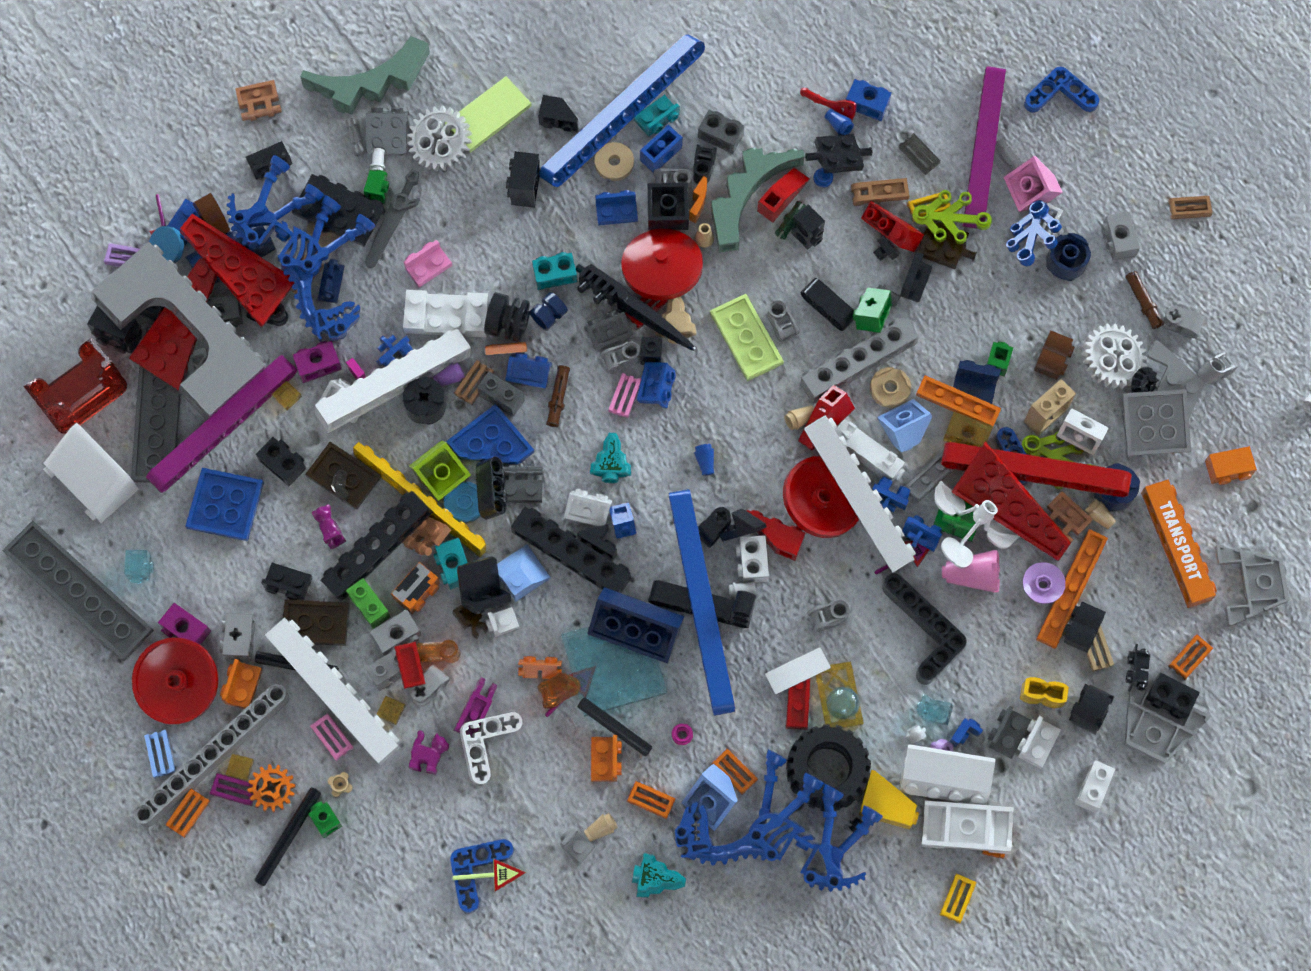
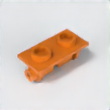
(531, 667)

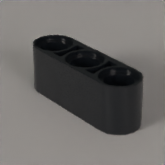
(828, 304)
(491, 488)

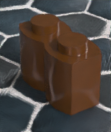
(1053, 355)

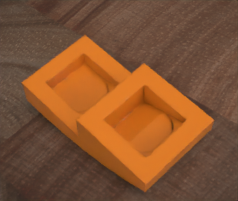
(699, 197)

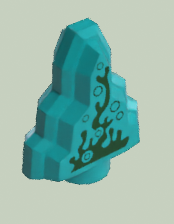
(611, 461)
(654, 877)

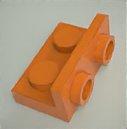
(240, 684)
(604, 759)

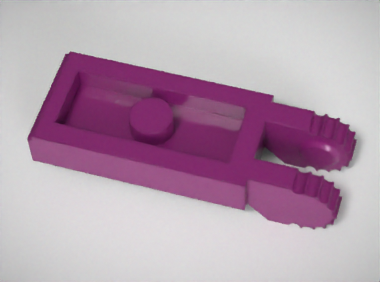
(476, 707)

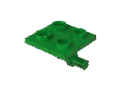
(956, 525)

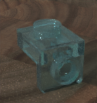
(934, 710)

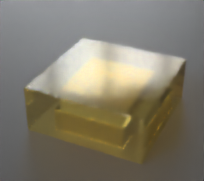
(286, 395)
(391, 710)
(239, 767)

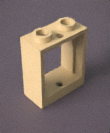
(1052, 403)

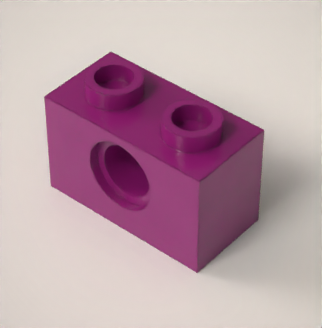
(309, 370)
(176, 617)

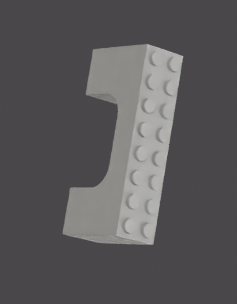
(153, 281)

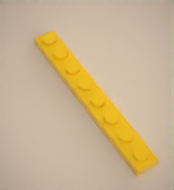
(398, 482)

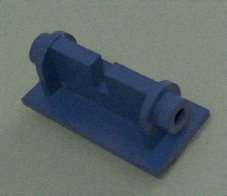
(331, 281)

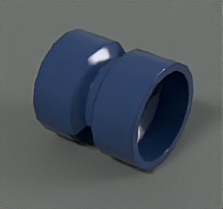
(550, 309)

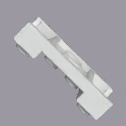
(442, 313)
(967, 826)

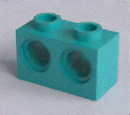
(555, 276)

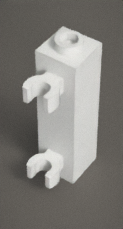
(871, 453)

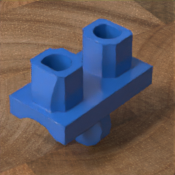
(402, 347)
(899, 499)
(921, 533)

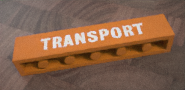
(1178, 543)

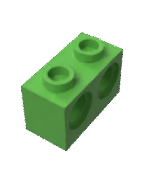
(368, 603)

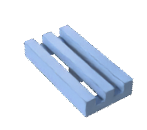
(156, 736)

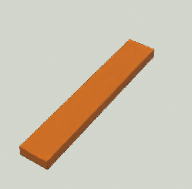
(1074, 585)

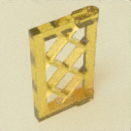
(850, 683)

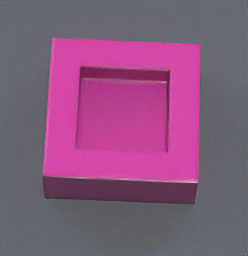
(355, 369)

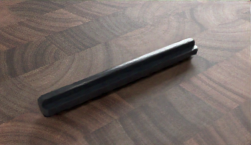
(287, 836)

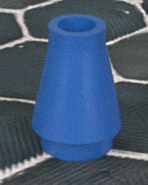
(840, 123)
(705, 458)

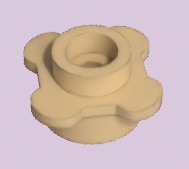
(334, 781)

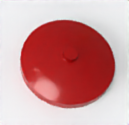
(662, 264)
(816, 500)
(175, 680)

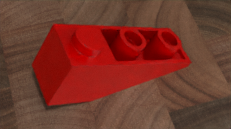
(781, 194)
(892, 227)
(833, 404)
(780, 537)

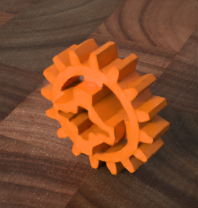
(262, 793)

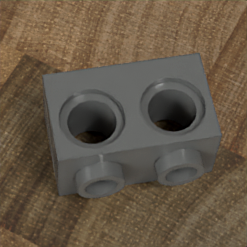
(718, 135)

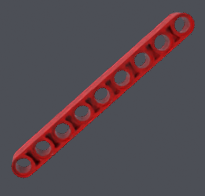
(1046, 470)

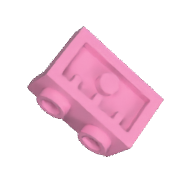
(427, 263)

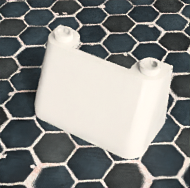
(89, 474)

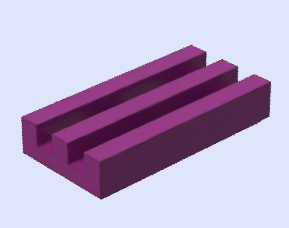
(216, 784)

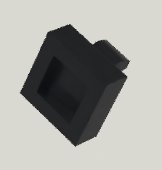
(885, 249)

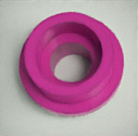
(685, 728)

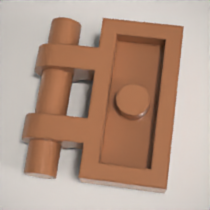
(257, 95)
(1070, 514)
(431, 531)

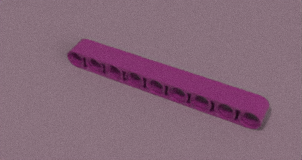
(985, 142)
(221, 424)

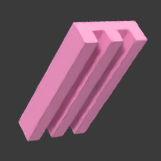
(631, 379)
(342, 751)

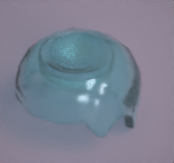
(843, 703)

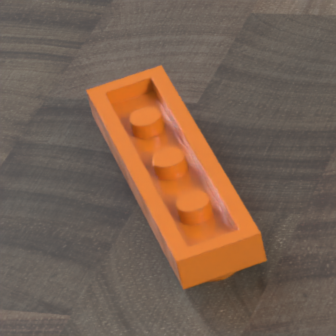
(957, 401)

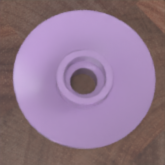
(1050, 576)

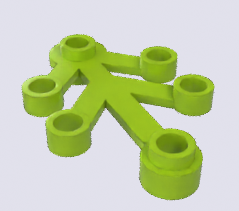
(949, 216)
(1053, 454)

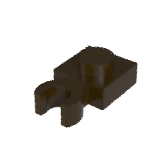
(469, 619)

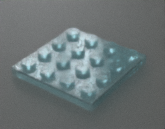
(610, 673)

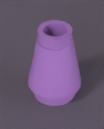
(450, 375)

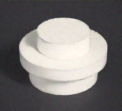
(916, 734)

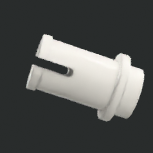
(377, 159)
(749, 587)

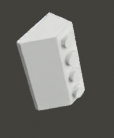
(947, 775)

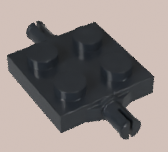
(838, 153)

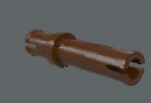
(1147, 305)
(553, 418)

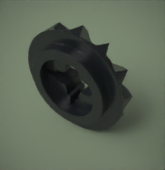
(1141, 377)

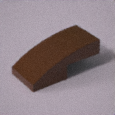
(211, 213)

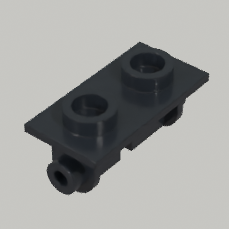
(1135, 676)

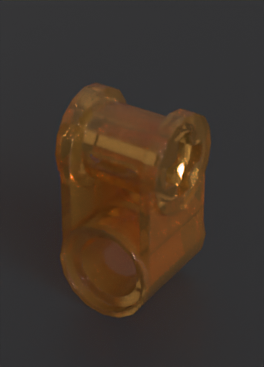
(558, 689)

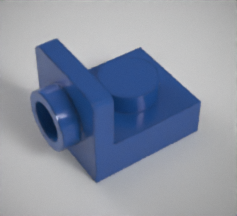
(622, 520)
(961, 733)

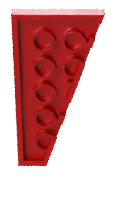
(248, 276)
(169, 342)
(1016, 509)

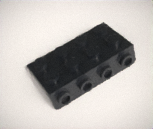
(351, 206)

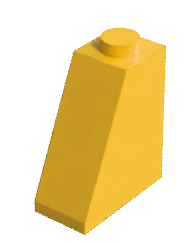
(889, 802)

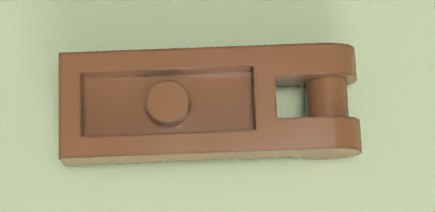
(880, 191)

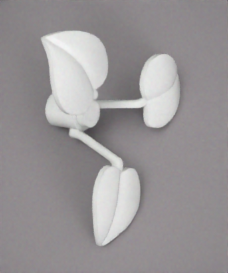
(983, 514)

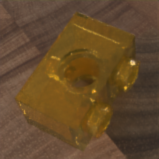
(961, 423)

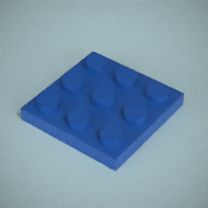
(224, 504)

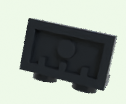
(260, 160)
(916, 279)
(286, 581)

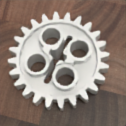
(456, 143)
(1113, 355)

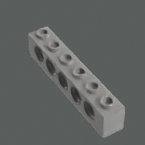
(900, 329)

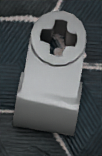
(673, 176)
(1183, 321)
(783, 324)
(619, 357)
(1216, 368)
(827, 615)
(435, 682)

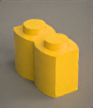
(1038, 691)

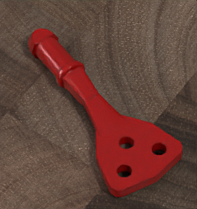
(835, 105)

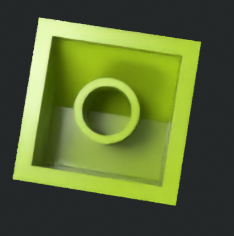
(440, 470)

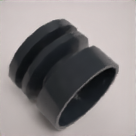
(507, 317)

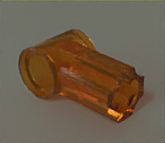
(436, 651)

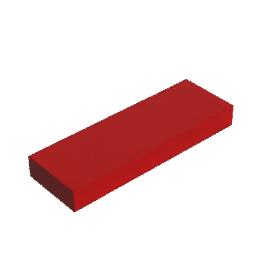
(798, 706)

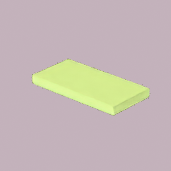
(493, 111)
(746, 337)

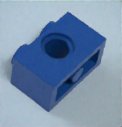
(872, 108)
(661, 148)

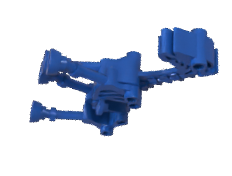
(300, 270)
(757, 843)

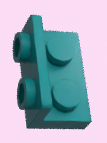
(657, 115)

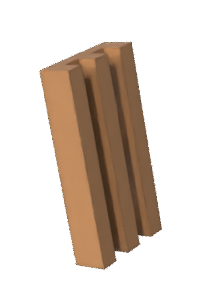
(1205, 209)
(483, 368)

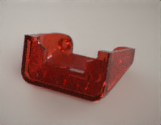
(80, 390)

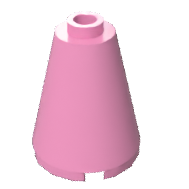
(980, 574)

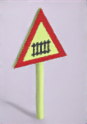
(502, 874)

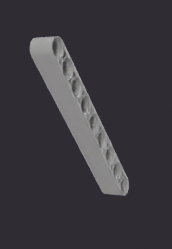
(208, 766)

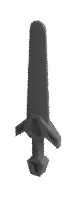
(394, 214)

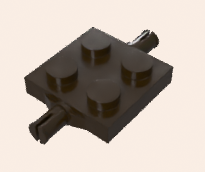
(945, 252)

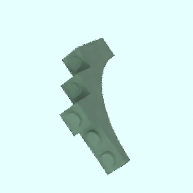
(372, 84)
(741, 186)

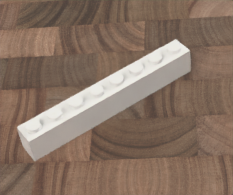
(391, 380)
(859, 494)
(333, 691)

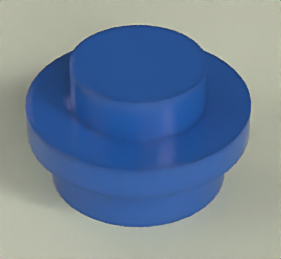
(821, 179)

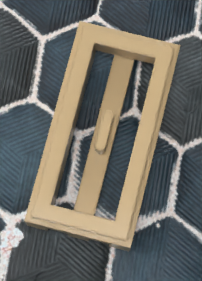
(1103, 665)

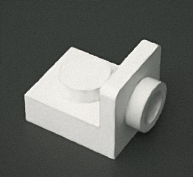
(502, 622)

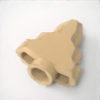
(678, 318)

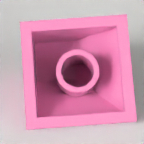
(1032, 183)

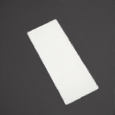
(797, 670)

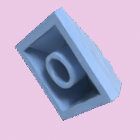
(905, 424)
(521, 573)
(715, 793)

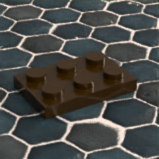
(359, 480)
(320, 620)

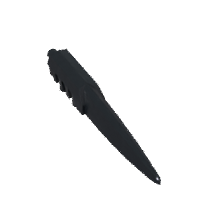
(608, 288)

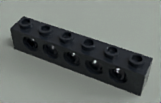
(531, 517)
(388, 543)

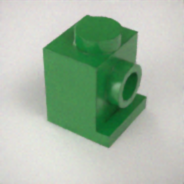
(376, 185)
(1001, 350)
(328, 825)

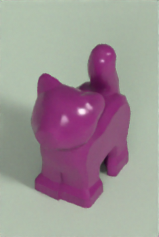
(328, 527)
(425, 755)

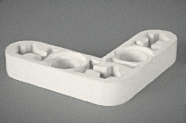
(477, 741)

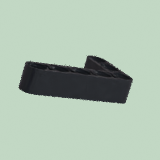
(728, 611)
(928, 625)

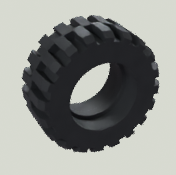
(840, 741)

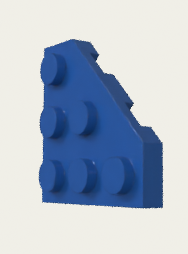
(489, 437)

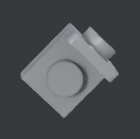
(576, 844)

